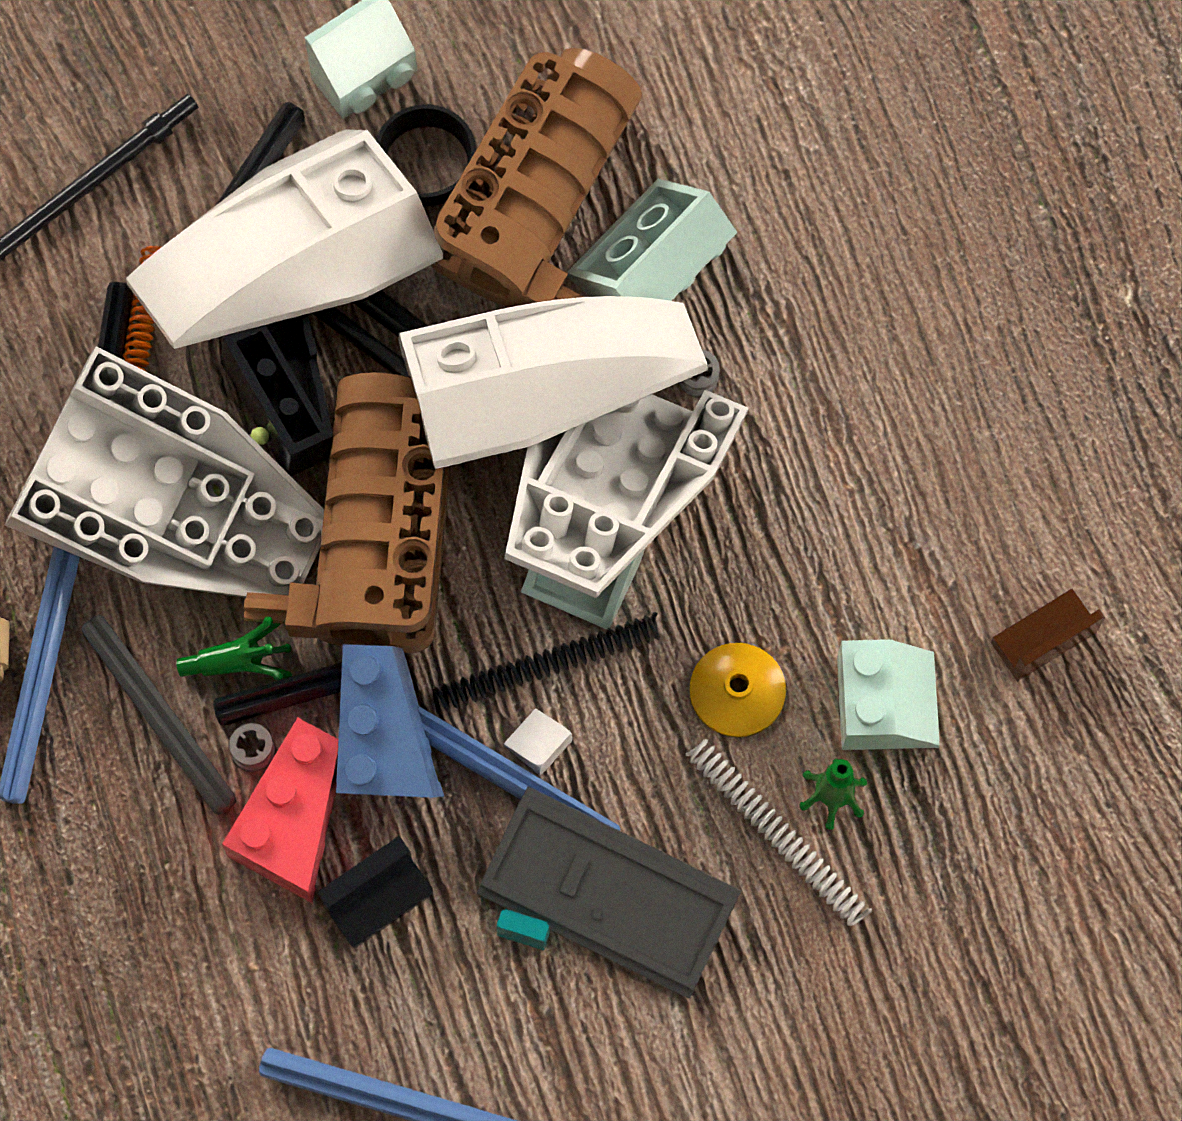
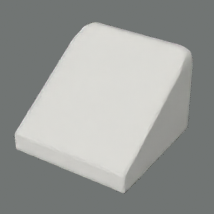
(538, 741)

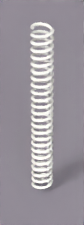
(777, 834)

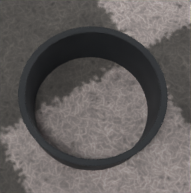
(428, 116)

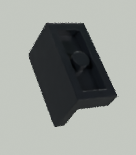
(375, 892)

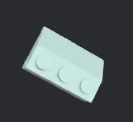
(655, 245)

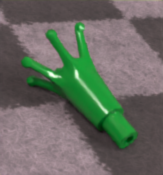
(236, 656)
(835, 789)

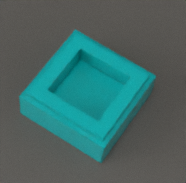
(523, 929)

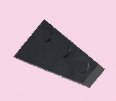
(282, 389)

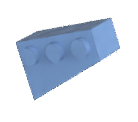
(381, 728)

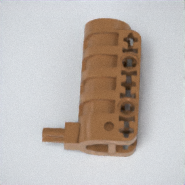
(540, 178)
(370, 527)

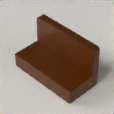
(1046, 634)

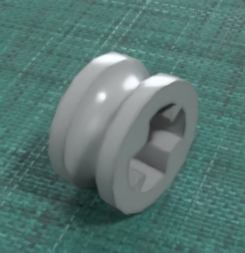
(697, 388)
(239, 756)

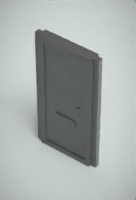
(609, 892)

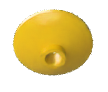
(731, 711)

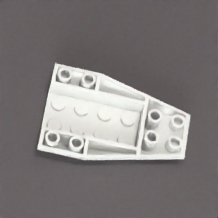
(290, 244)
(542, 369)
(614, 486)

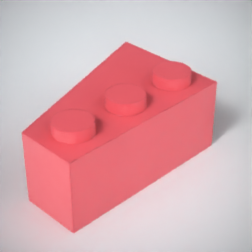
(289, 812)

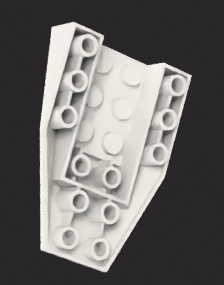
(134, 490)

